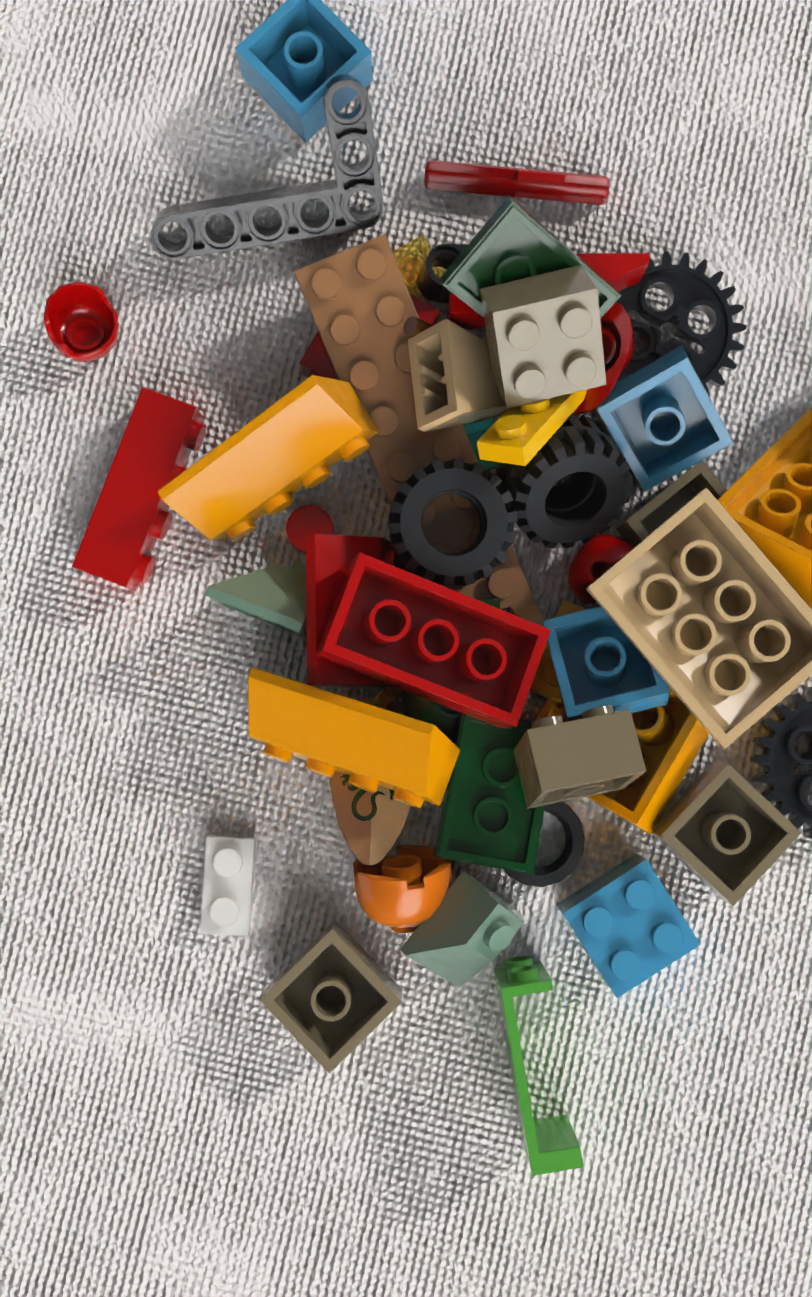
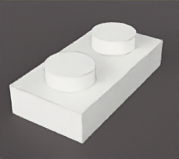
(228, 885)

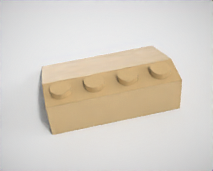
(711, 617)

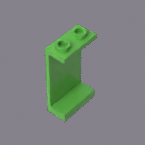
(550, 1140)

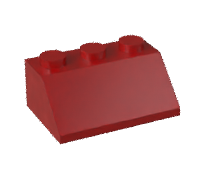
(326, 567)

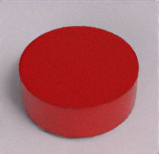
(307, 520)

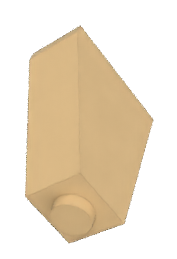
(452, 377)

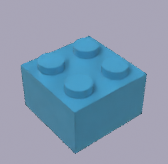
(295, 58)
(663, 419)
(600, 666)
(628, 924)

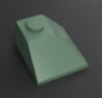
(269, 595)
(464, 931)

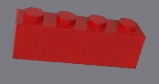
(129, 507)

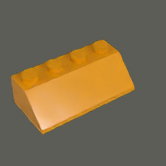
(272, 459)
(350, 738)

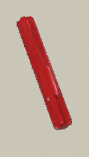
(516, 182)

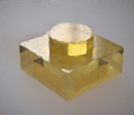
(410, 259)

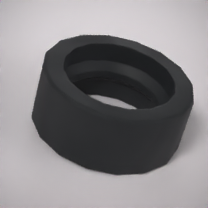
(570, 855)

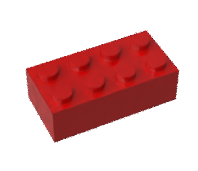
(433, 642)

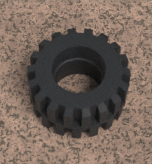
(583, 503)
(492, 508)

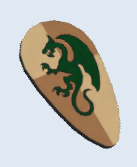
(368, 819)

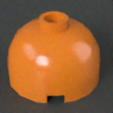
(403, 887)

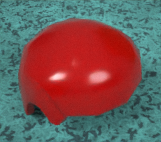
(81, 322)
(593, 561)

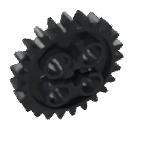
(686, 291)
(780, 757)

